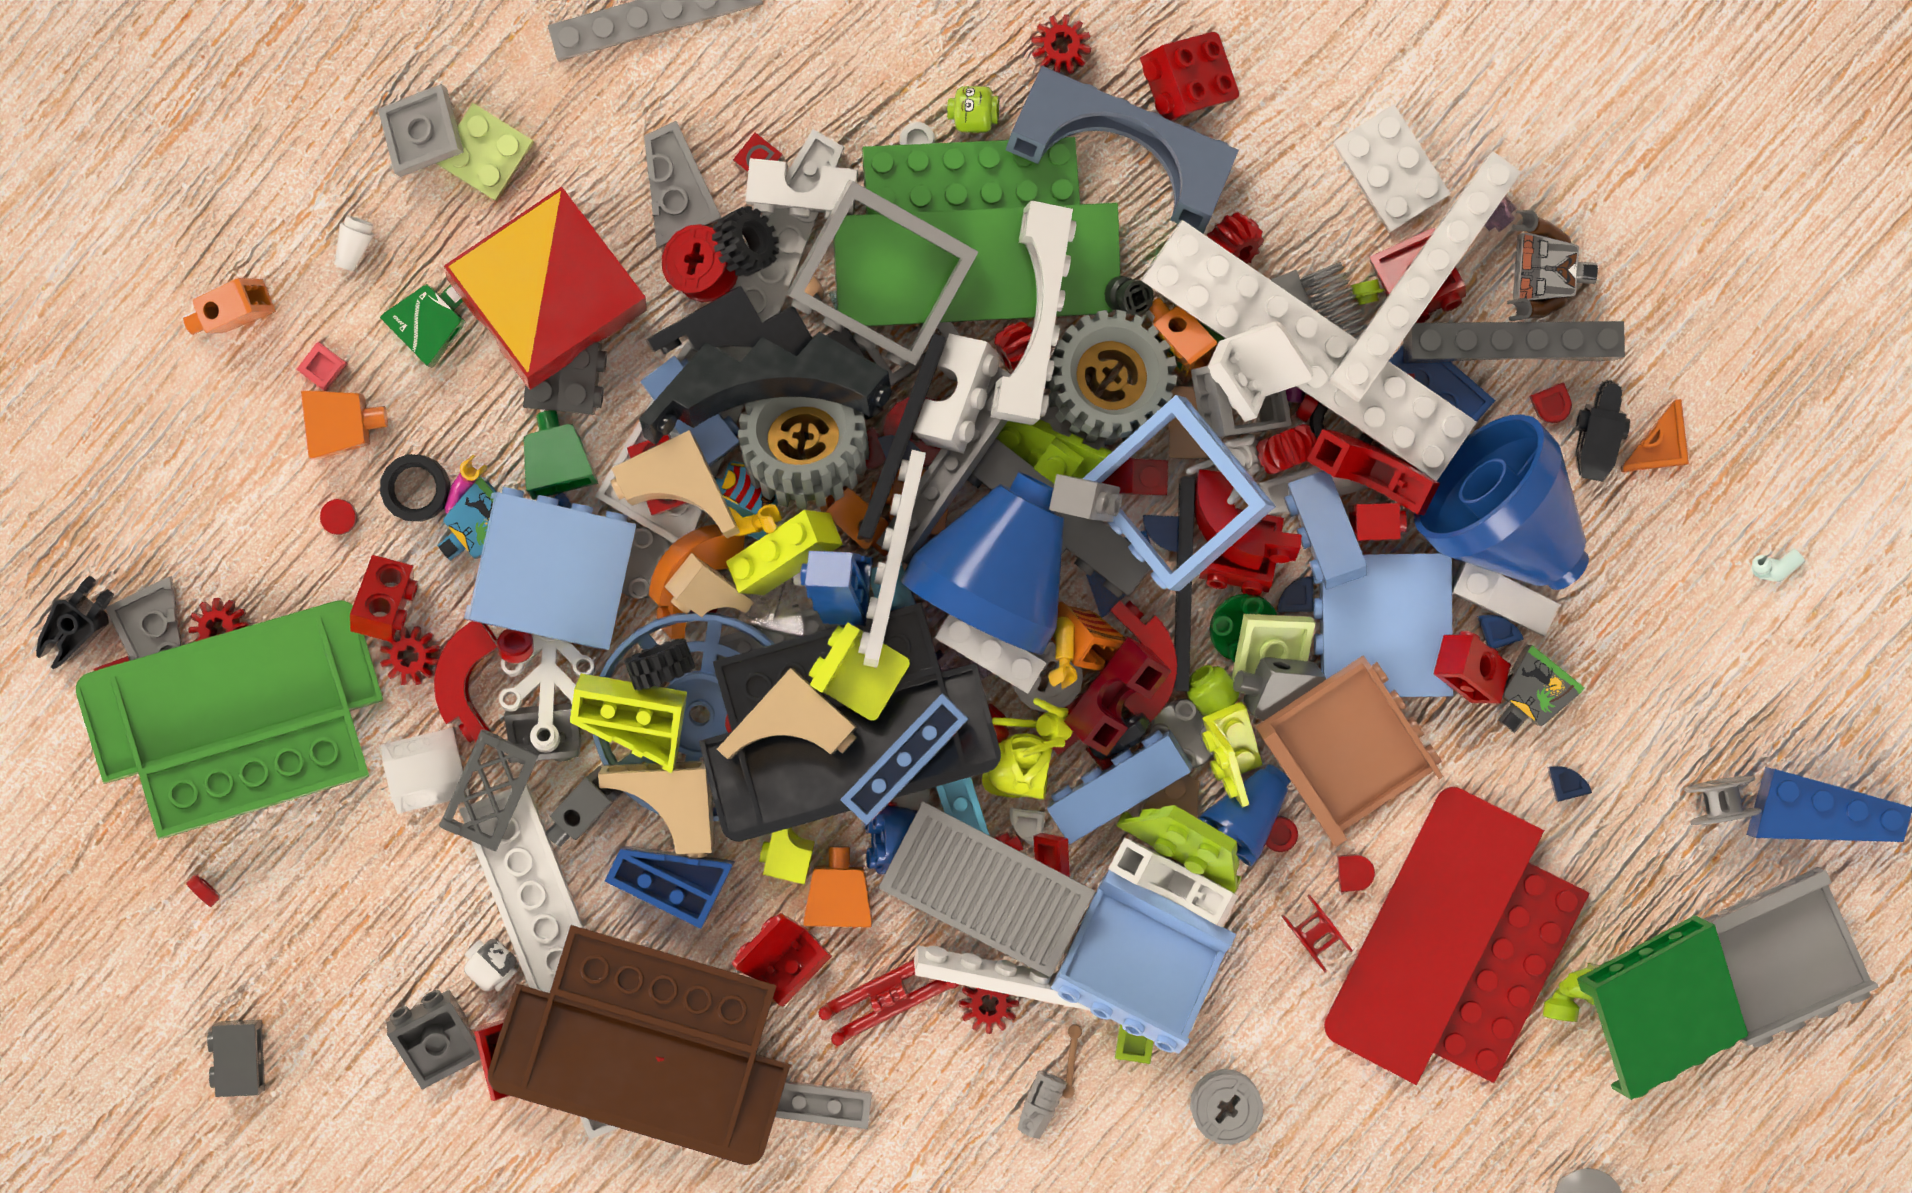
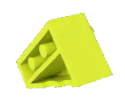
(640, 720)

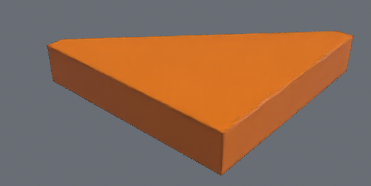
(1663, 444)

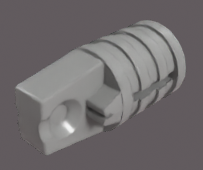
(1041, 1104)

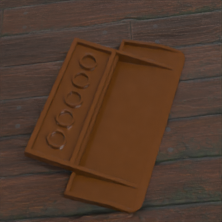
(608, 1018)

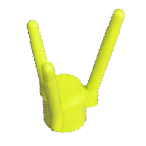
(1049, 726)

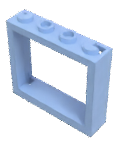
(1225, 461)

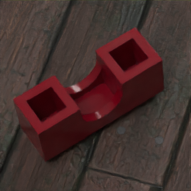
(1098, 713)

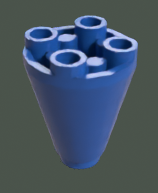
(1254, 822)
(886, 836)

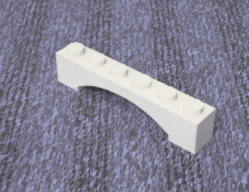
(1046, 234)

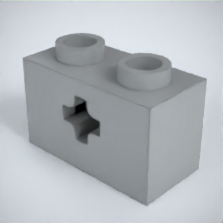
(1085, 498)

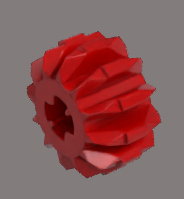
(1049, 41)
(1238, 236)
(1012, 344)
(1286, 449)
(217, 614)
(415, 667)
(984, 1015)

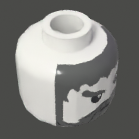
(490, 964)

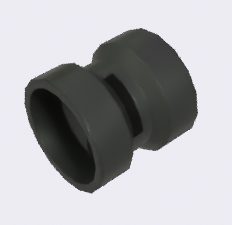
(1128, 295)

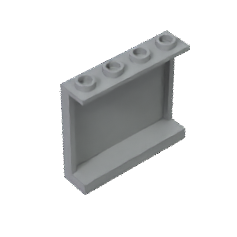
(1790, 956)

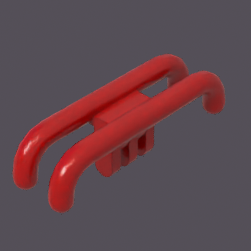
(887, 999)

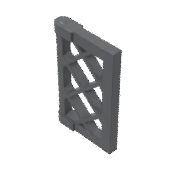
(517, 784)

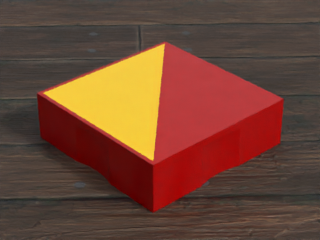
(545, 287)

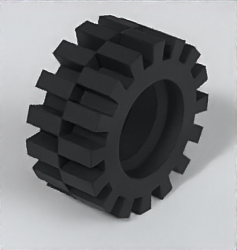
(733, 248)
(659, 664)

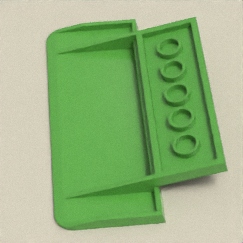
(980, 199)
(235, 717)

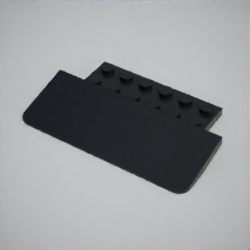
(795, 781)

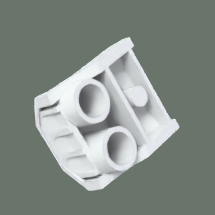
(422, 769)

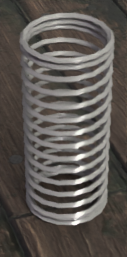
(1307, 282)

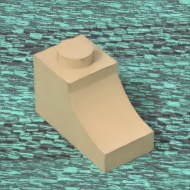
(703, 589)

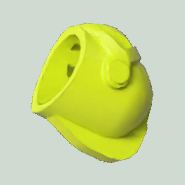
(1019, 776)

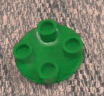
(1228, 618)

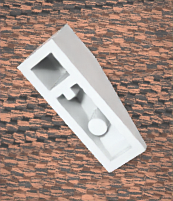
(1504, 597)

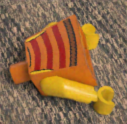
(1084, 641)

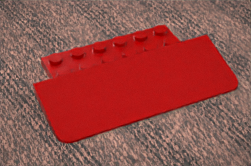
(1456, 945)

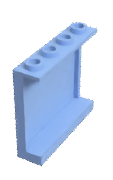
(551, 569)
(1390, 619)
(1142, 962)

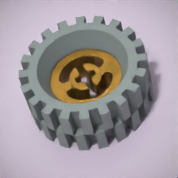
(1125, 342)
(773, 444)

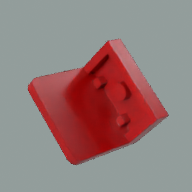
(1189, 75)
(782, 956)

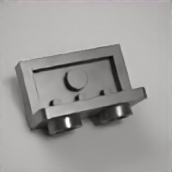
(520, 723)

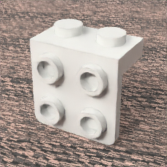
(1258, 366)

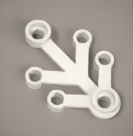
(547, 676)

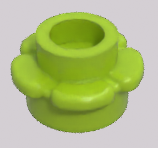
(1367, 291)

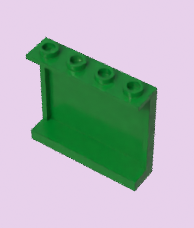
(1665, 1005)

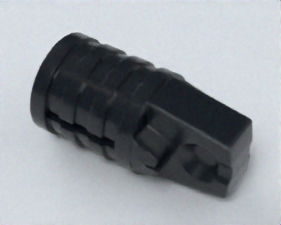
(1136, 728)

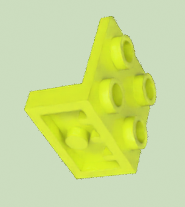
(1233, 748)

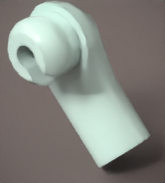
(1775, 569)

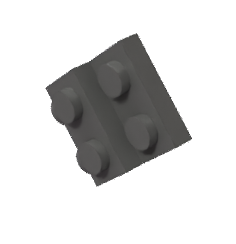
(573, 387)
(433, 1038)

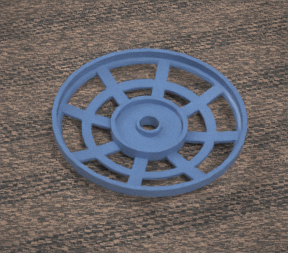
(700, 685)

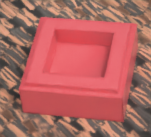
(322, 366)

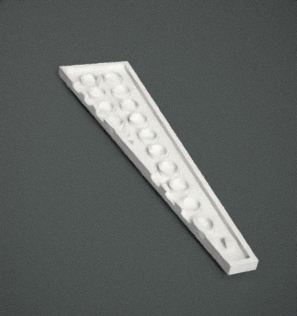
(767, 294)

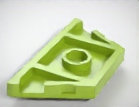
(1187, 840)

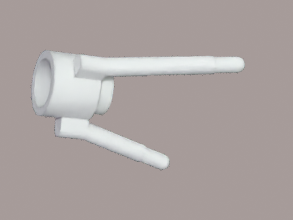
(1245, 452)

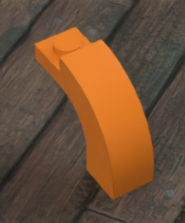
(706, 544)

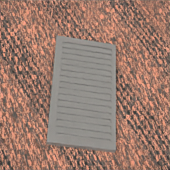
(986, 889)

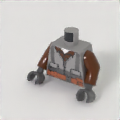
(1545, 268)

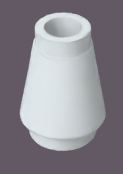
(352, 242)

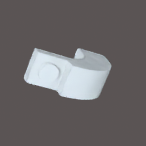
(1173, 881)

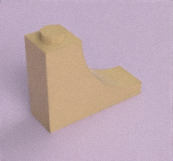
(674, 472)
(795, 711)
(678, 797)

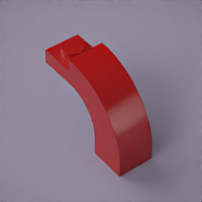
(1373, 467)
(1215, 513)
(1156, 638)
(453, 676)

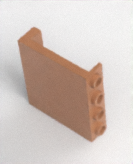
(1348, 746)

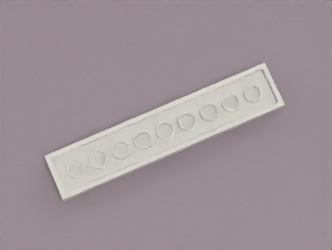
(1238, 298)
(529, 895)

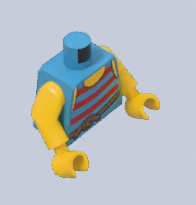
(750, 509)

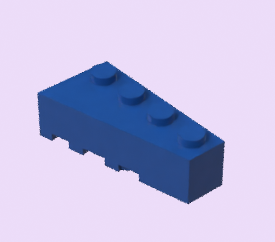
(1820, 811)

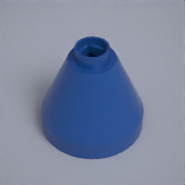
(1509, 506)
(998, 565)

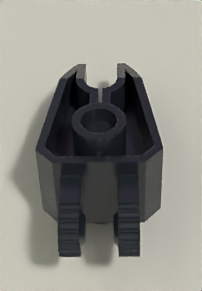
(1601, 432)
(74, 623)

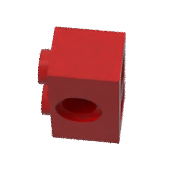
(1472, 668)

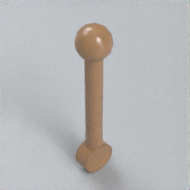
(1074, 1032)

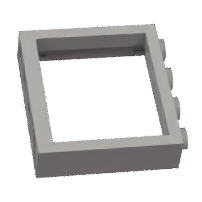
(838, 320)

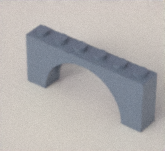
(1067, 107)

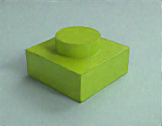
(1058, 460)
(1133, 1047)

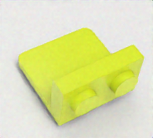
(851, 682)

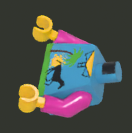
(467, 512)

